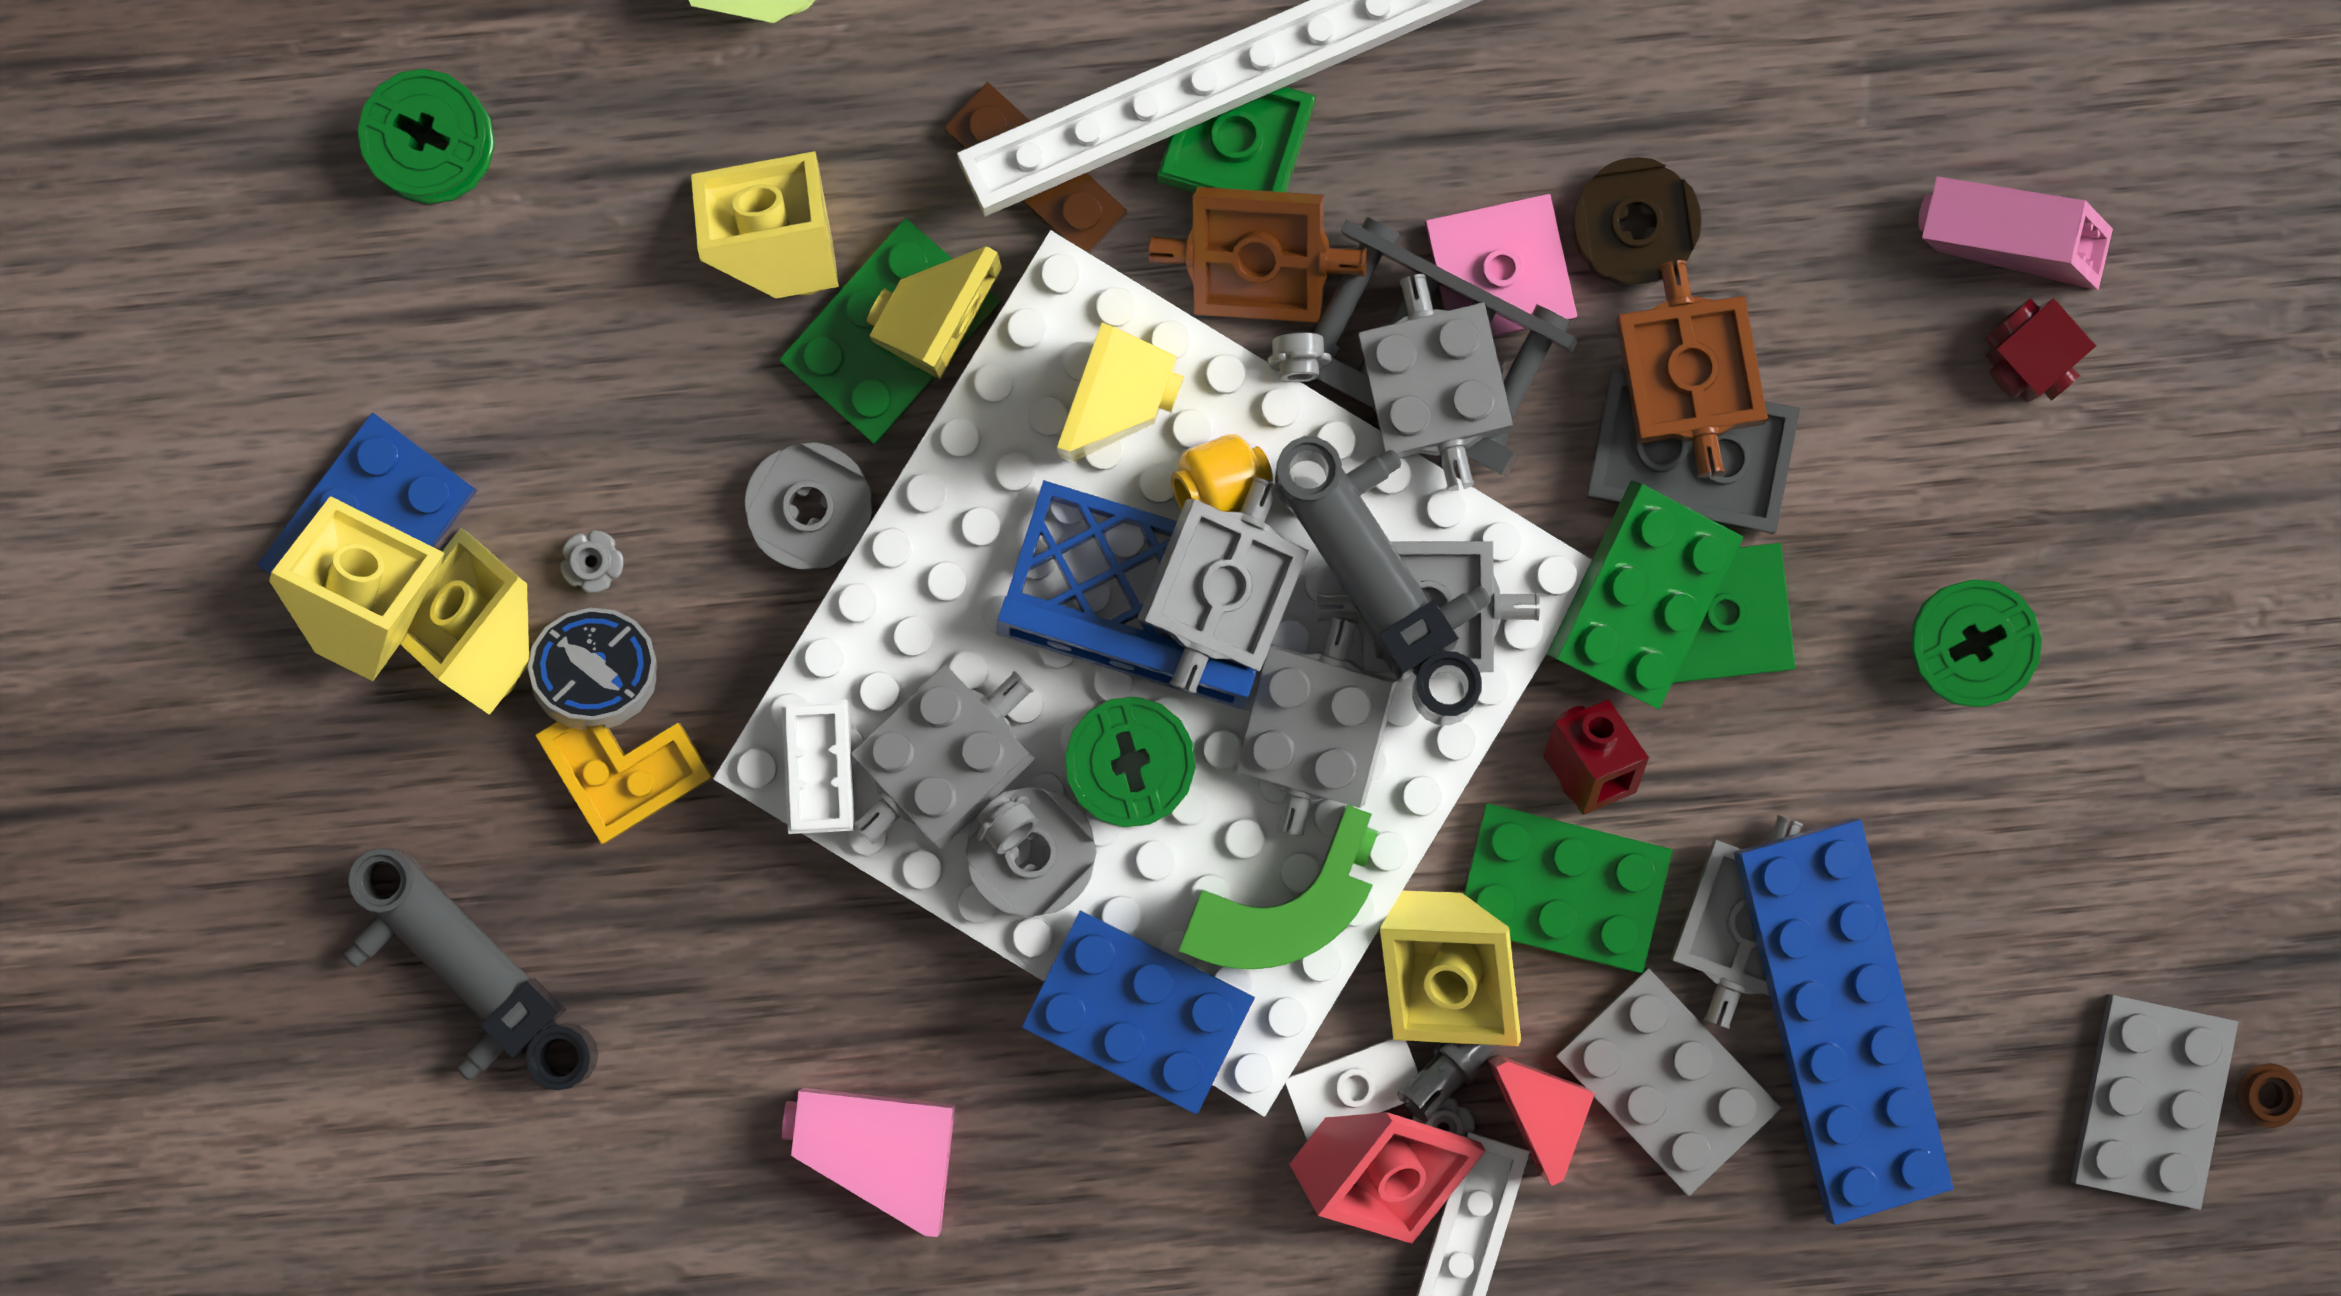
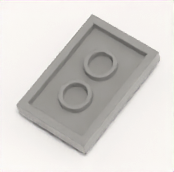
(1667, 1081)
(2154, 1101)

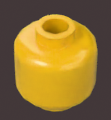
(1219, 472)

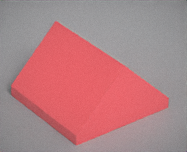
(1545, 1111)

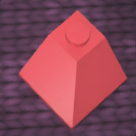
(1382, 1171)

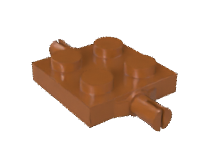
(1258, 254)
(1691, 369)

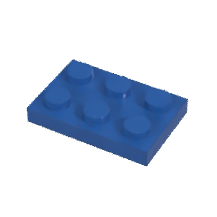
(387, 480)
(1138, 1012)

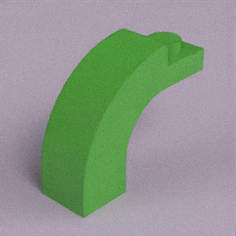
(1284, 933)

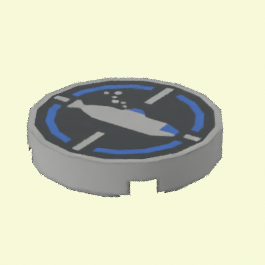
(592, 668)

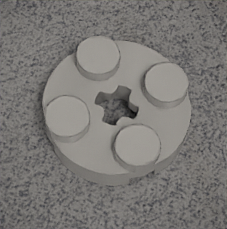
(799, 471)
(1035, 890)

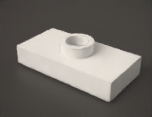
(818, 766)
(1352, 1084)

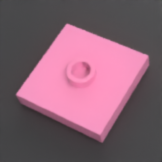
(1507, 252)

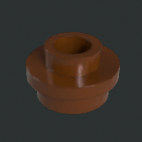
(2288, 1100)

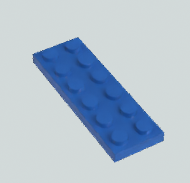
(1843, 1020)

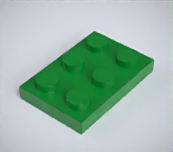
(841, 360)
(1645, 594)
(1568, 886)

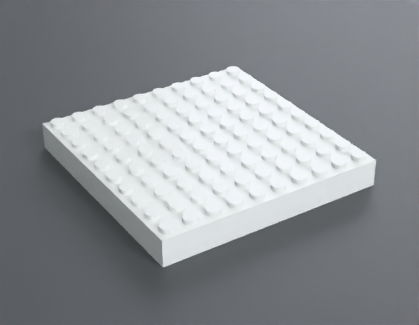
(931, 592)

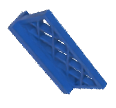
(1097, 638)

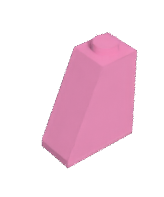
(2017, 230)
(878, 1149)

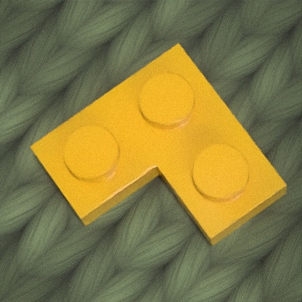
(619, 788)

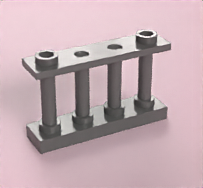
(1543, 327)

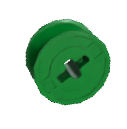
(397, 158)
(1980, 607)
(1095, 747)

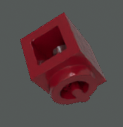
(2037, 351)
(1595, 756)

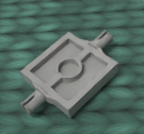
(1436, 381)
(1444, 573)
(1223, 584)
(1316, 725)
(943, 756)
(1719, 930)

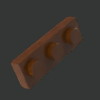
(1074, 209)

